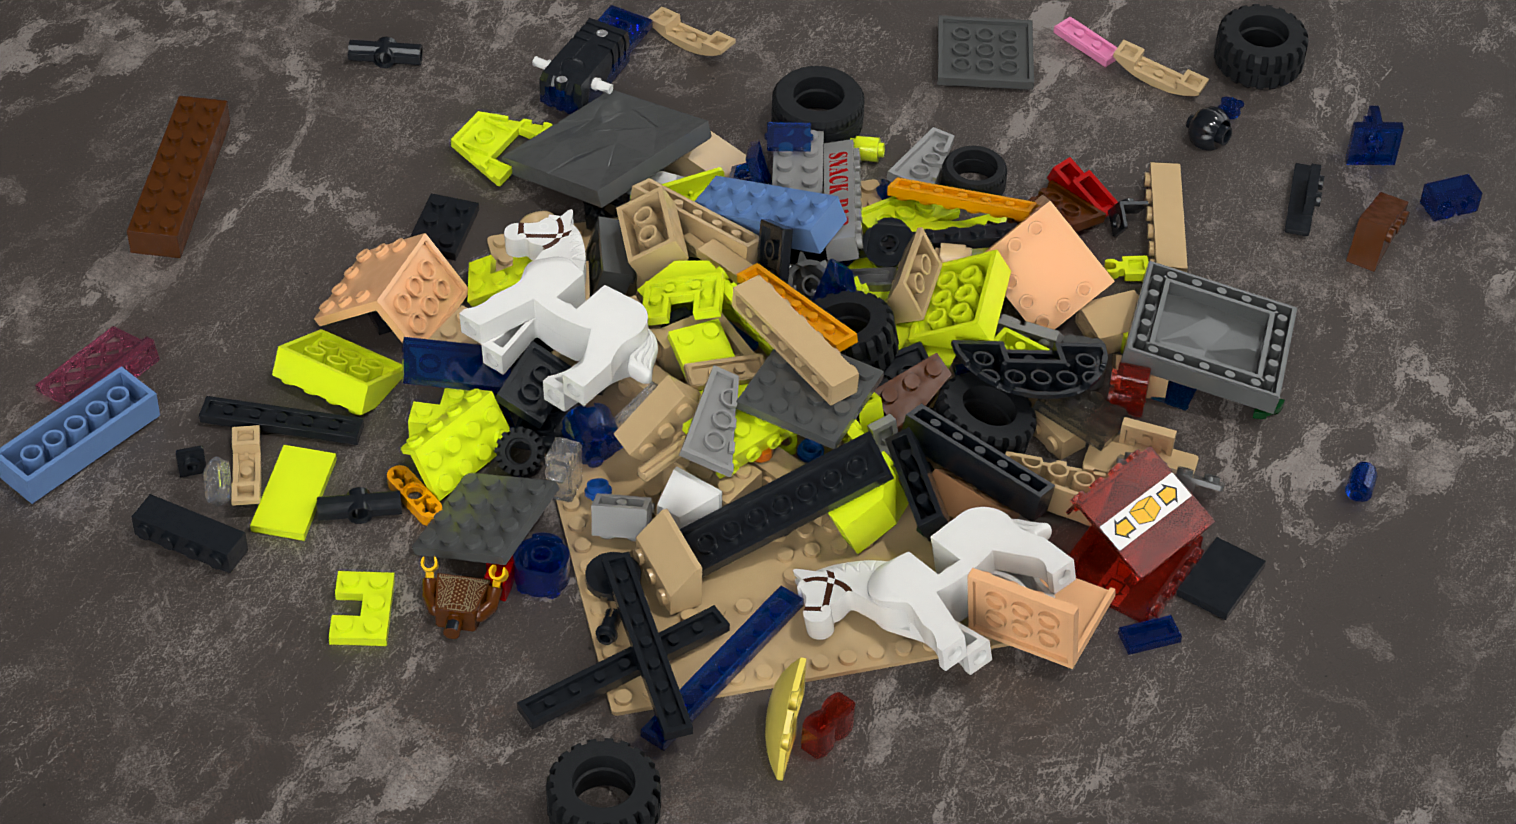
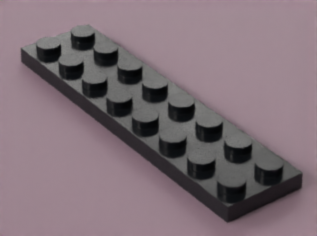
(787, 503)

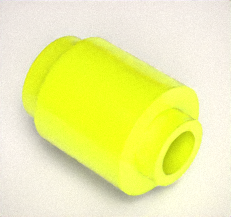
(870, 148)

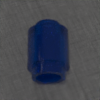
(1361, 482)

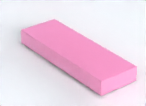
(1086, 41)

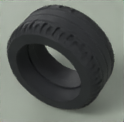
(975, 160)

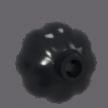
(1209, 126)

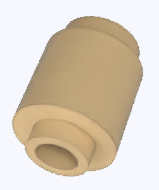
(950, 252)

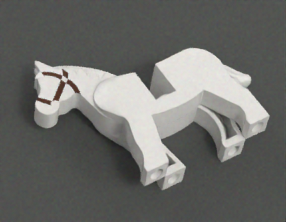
(549, 303)
(928, 604)

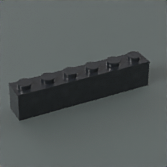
(980, 463)

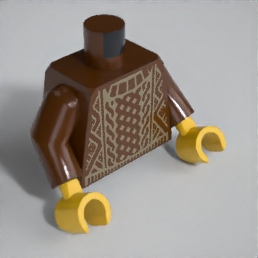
(460, 600)

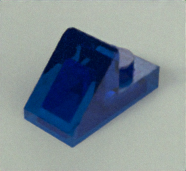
(834, 280)

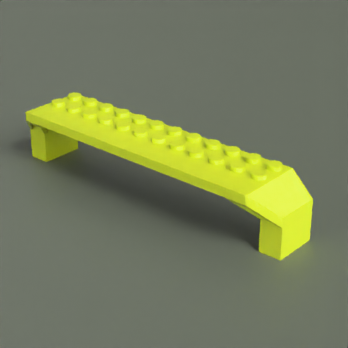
(866, 516)

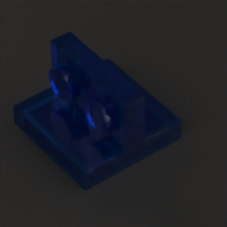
(1374, 140)
(755, 167)

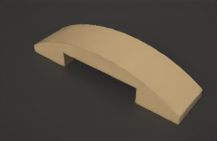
(690, 39)
(1132, 59)
(246, 465)

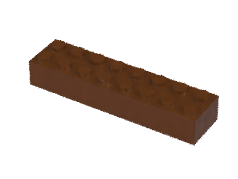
(179, 177)

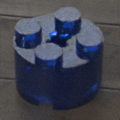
(594, 430)
(542, 566)

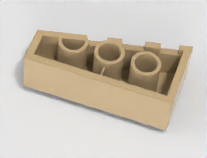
(1067, 482)

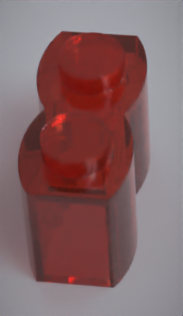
(1130, 387)
(828, 725)

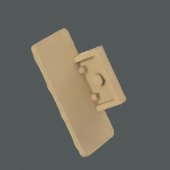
(1140, 436)

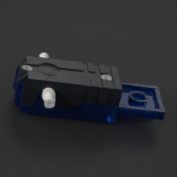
(591, 59)

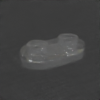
(217, 481)

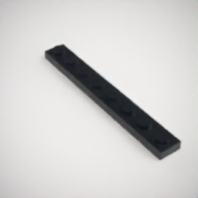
(647, 646)
(618, 669)

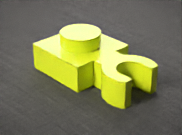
(1130, 267)

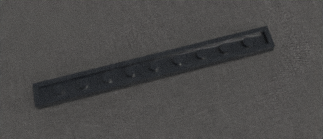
(973, 237)

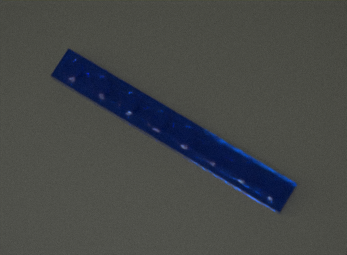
(731, 658)

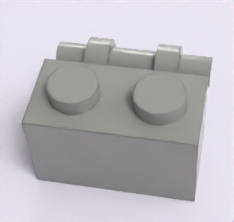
(620, 515)

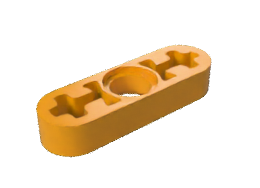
(413, 484)

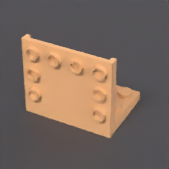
(1049, 267)
(401, 281)
(1034, 621)

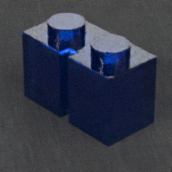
(1451, 196)

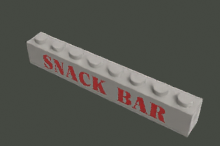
(844, 180)

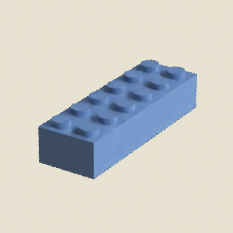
(810, 214)
(77, 434)

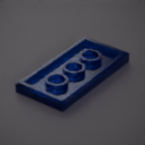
(448, 365)

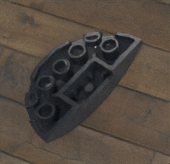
(1035, 373)

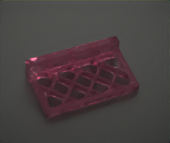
(135, 361)

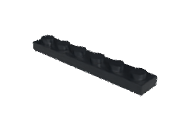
(282, 420)

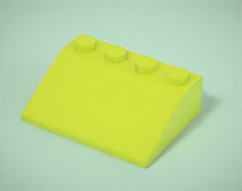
(964, 301)
(337, 371)

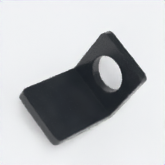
(1123, 207)
(191, 461)

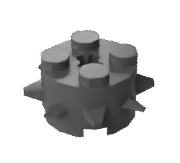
(807, 274)

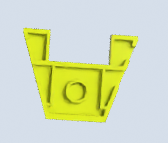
(487, 137)

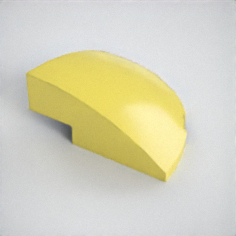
(783, 714)

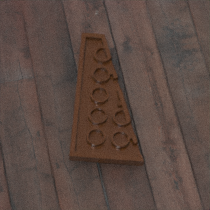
(1073, 208)

